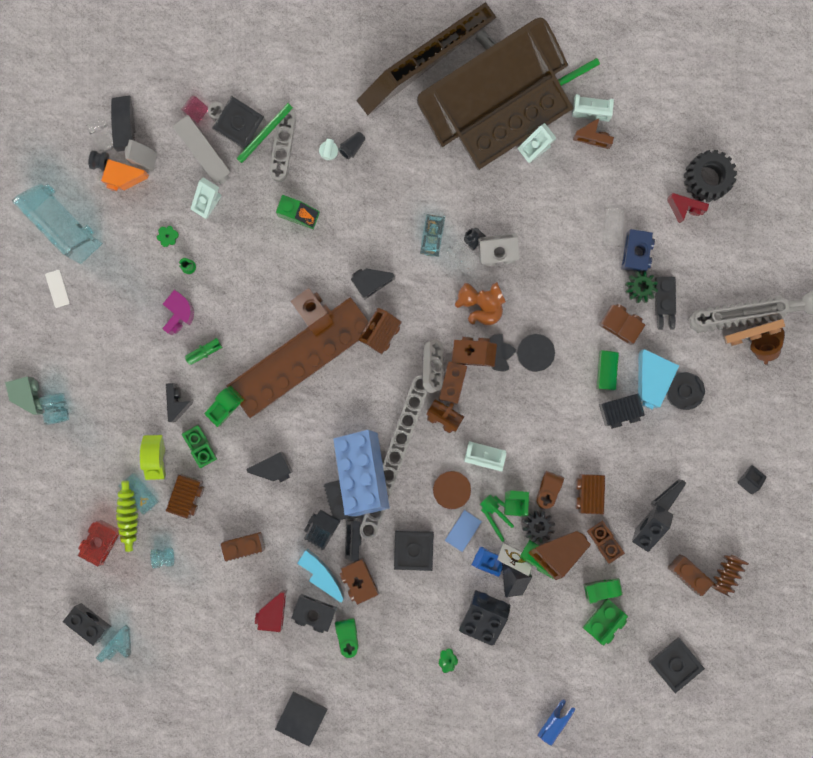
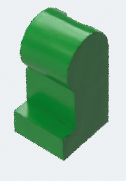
(602, 590)

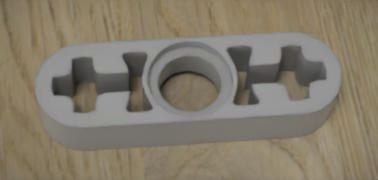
(433, 378)

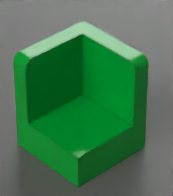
(516, 503)

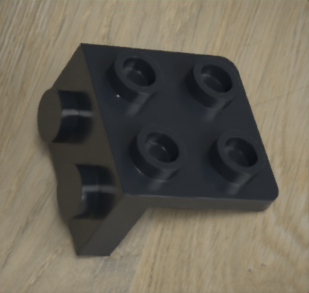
(485, 618)

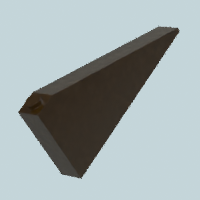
(423, 58)

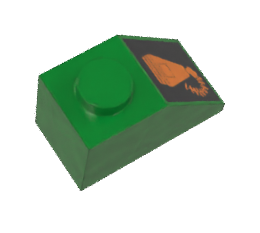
(297, 212)

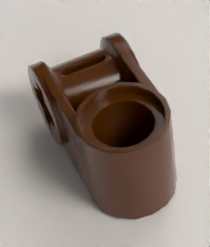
(551, 486)

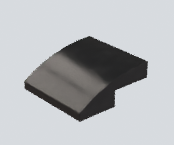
(301, 719)

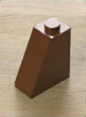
(561, 554)

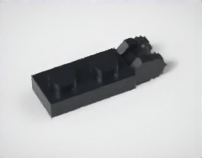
(665, 301)

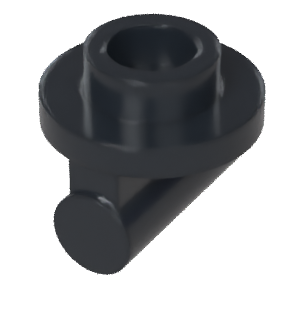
(471, 237)

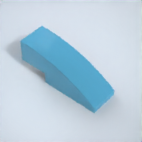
(322, 576)

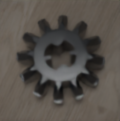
(541, 532)

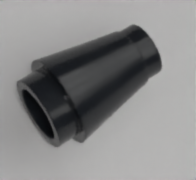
(351, 145)

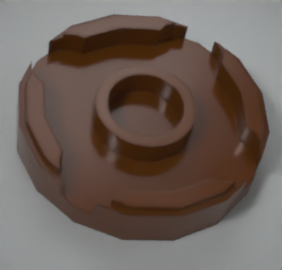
(452, 490)

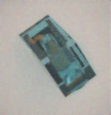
(432, 235)

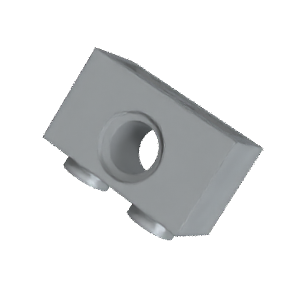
(488, 244)

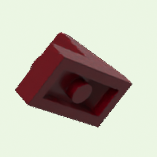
(682, 204)

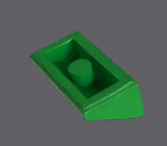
(607, 370)

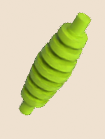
(127, 516)

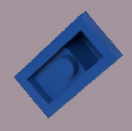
(487, 561)

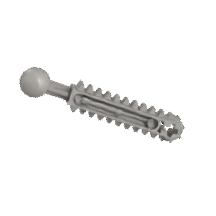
(771, 309)

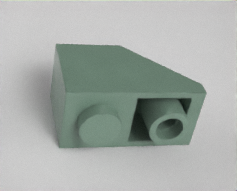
(25, 394)

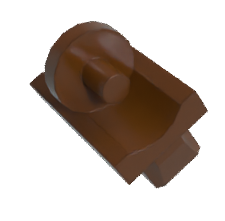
(445, 415)

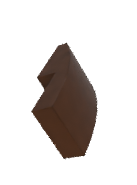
(605, 542)

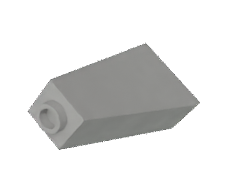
(202, 150)

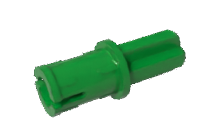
(203, 351)

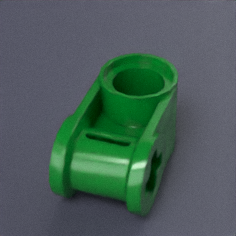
(347, 633)

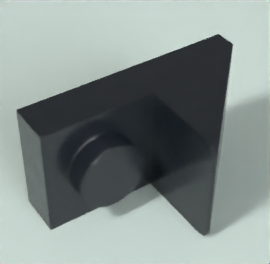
(174, 408)

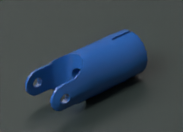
(555, 724)

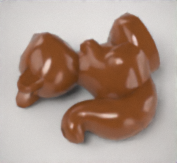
(488, 301)

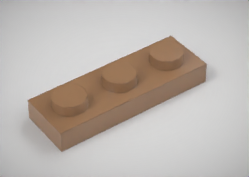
(754, 333)

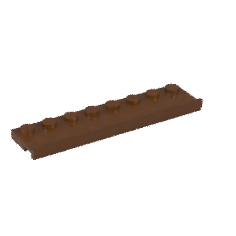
(299, 359)

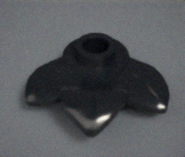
(503, 353)

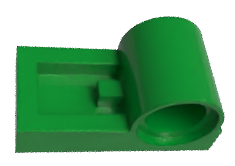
(224, 406)

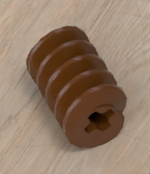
(729, 574)

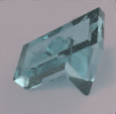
(120, 642)

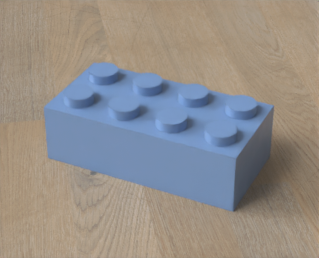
(361, 473)

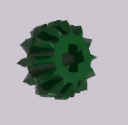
(646, 283)

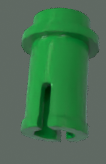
(187, 270)

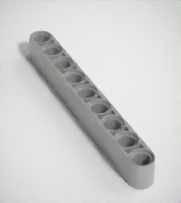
(401, 448)

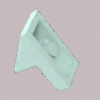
(537, 143)
(205, 198)

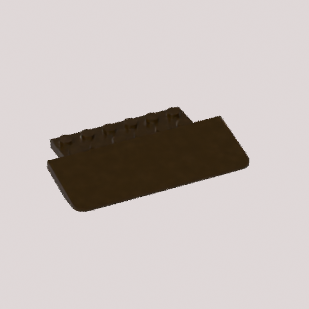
(499, 94)

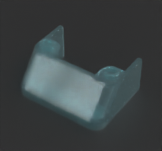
(57, 223)

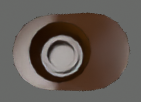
(768, 347)

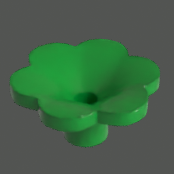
(448, 660)

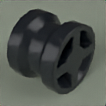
(98, 160)

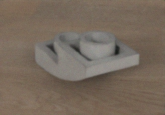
(140, 155)

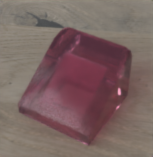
(195, 108)

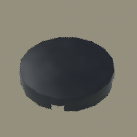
(536, 352)
(686, 391)

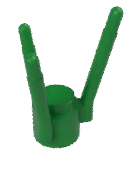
(490, 505)

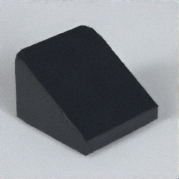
(752, 480)

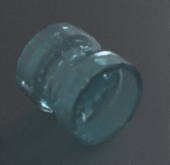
(161, 558)

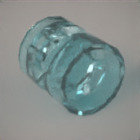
(54, 409)

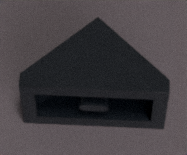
(514, 581)

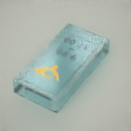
(144, 498)

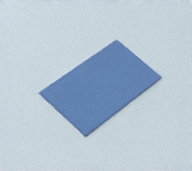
(463, 531)

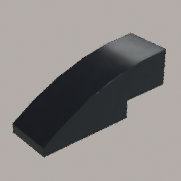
(122, 122)

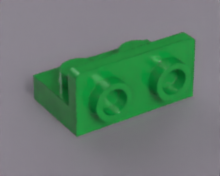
(606, 622)

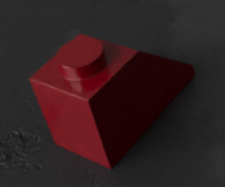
(272, 614)

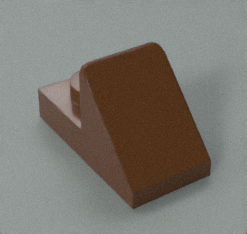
(589, 136)

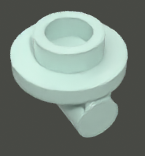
(328, 149)

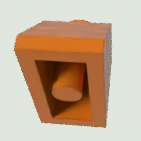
(122, 176)

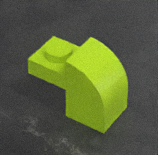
(151, 457)

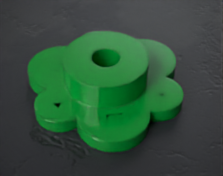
(164, 232)

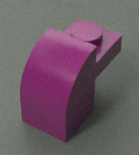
(182, 311)

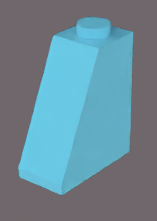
(654, 378)

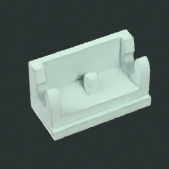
(592, 108)
(485, 456)

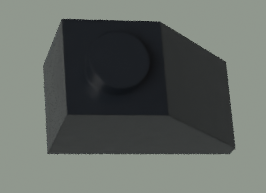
(370, 281)
(272, 468)

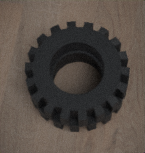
(716, 162)

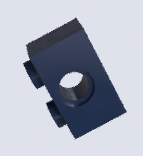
(631, 260)

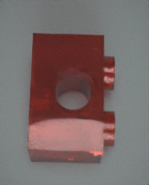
(108, 536)

